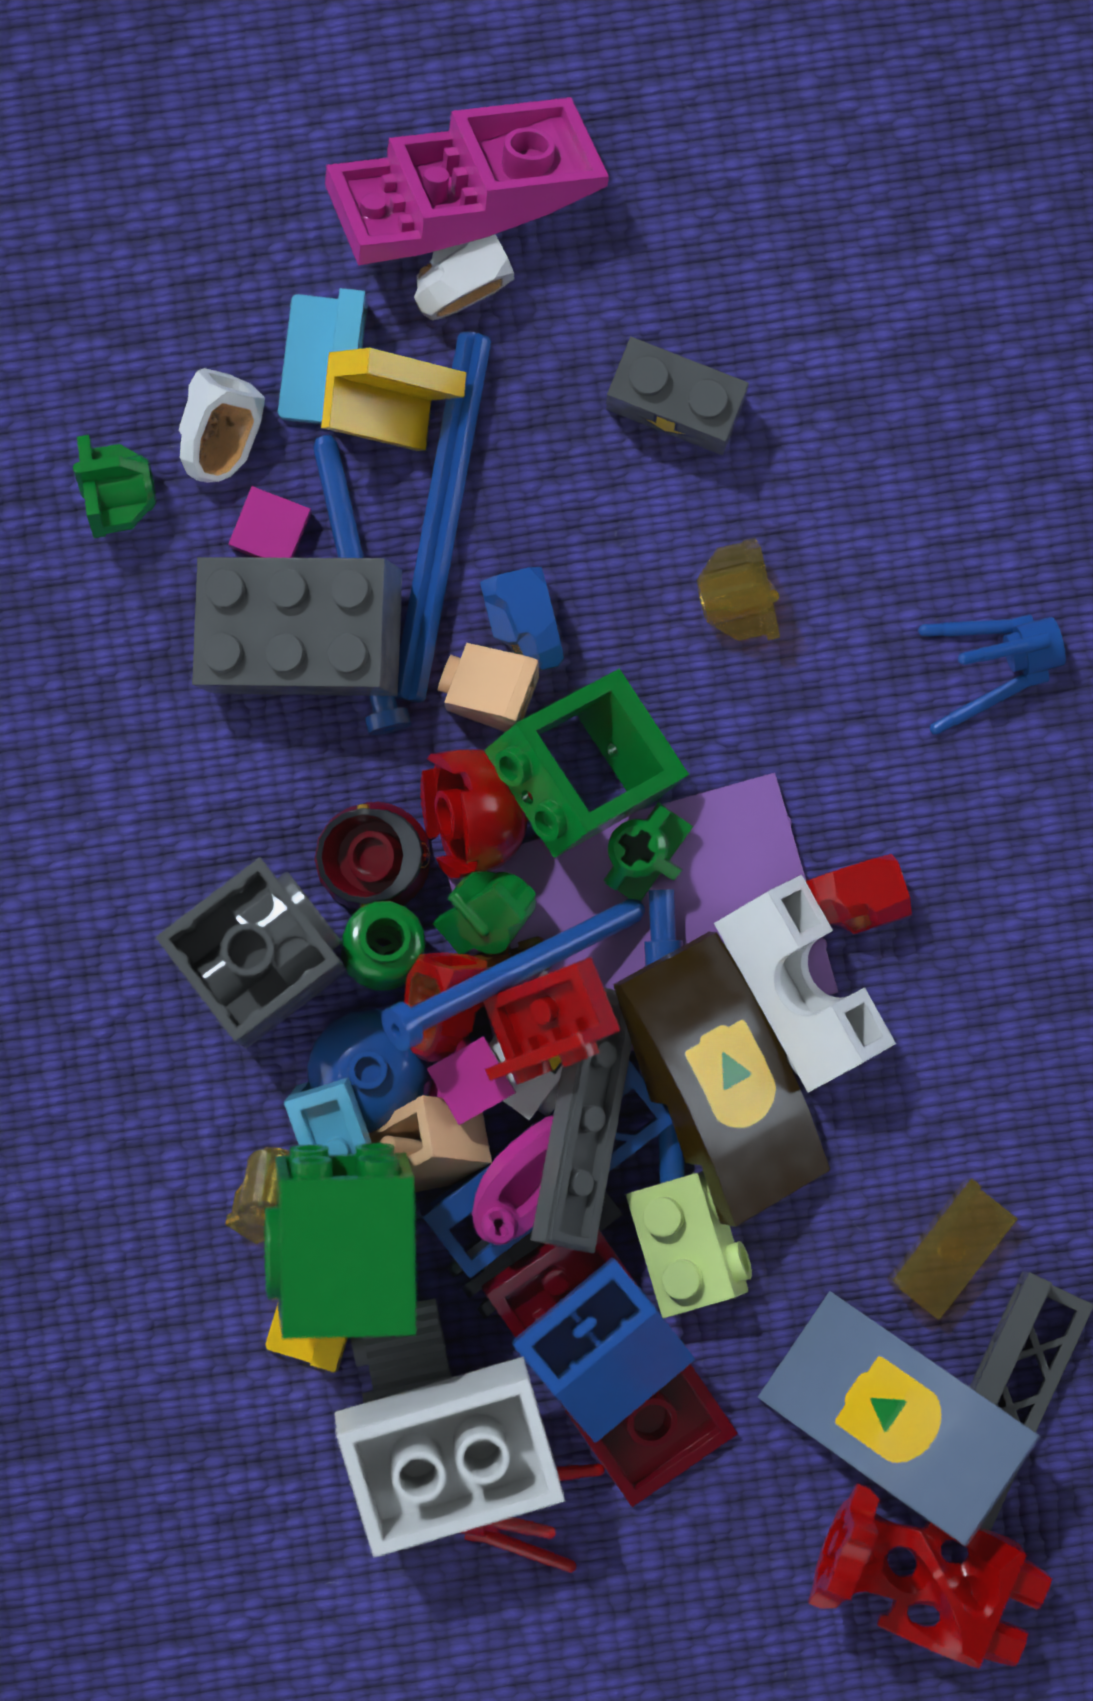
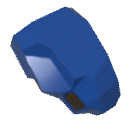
(523, 615)

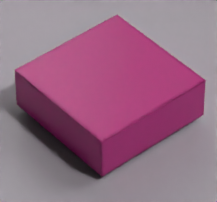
(269, 526)
(465, 1083)

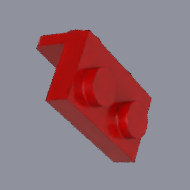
(550, 1018)

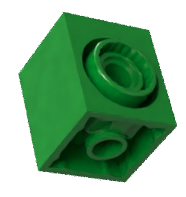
(342, 1243)

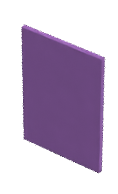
(728, 859)

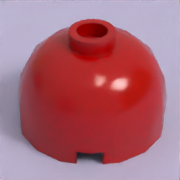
(471, 811)

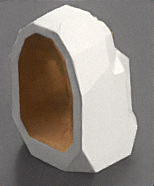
(462, 277)
(218, 425)

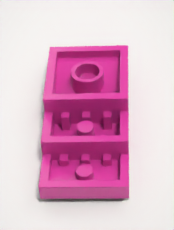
(466, 182)

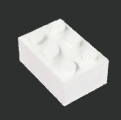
(448, 1457)

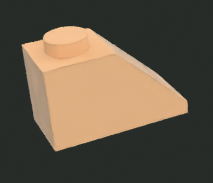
(489, 685)
(435, 1143)

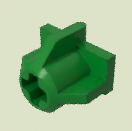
(114, 485)
(644, 850)
(486, 912)

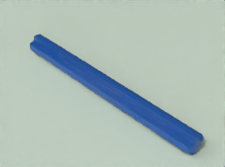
(441, 520)

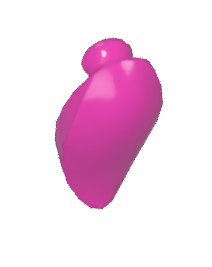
(511, 1187)

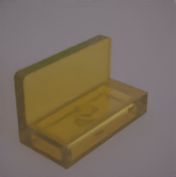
(952, 1248)

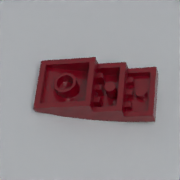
(664, 1432)

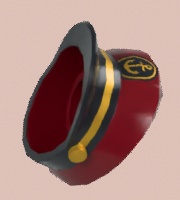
(372, 855)

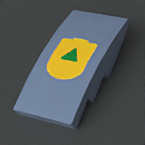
(899, 1418)

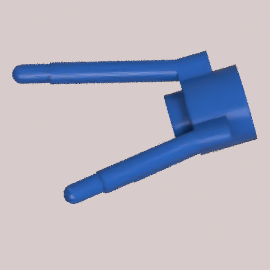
(1027, 647)

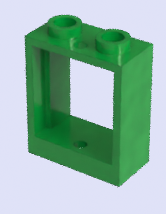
(624, 737)

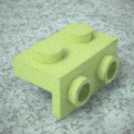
(686, 1247)

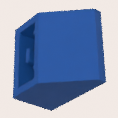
(603, 1350)

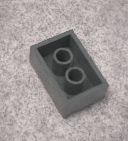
(297, 626)

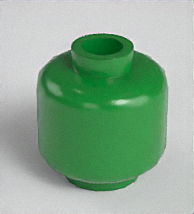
(381, 924)

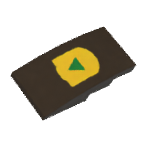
(722, 1078)

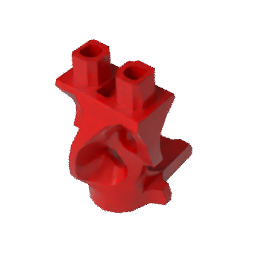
(965, 1594)

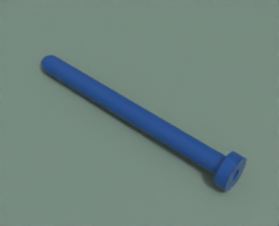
(386, 714)
(406, 1024)

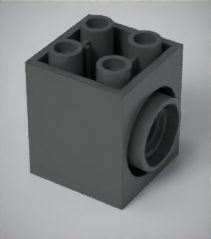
(254, 951)

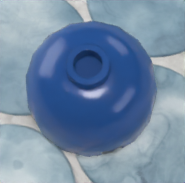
(377, 1070)

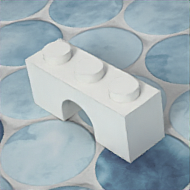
(771, 949)

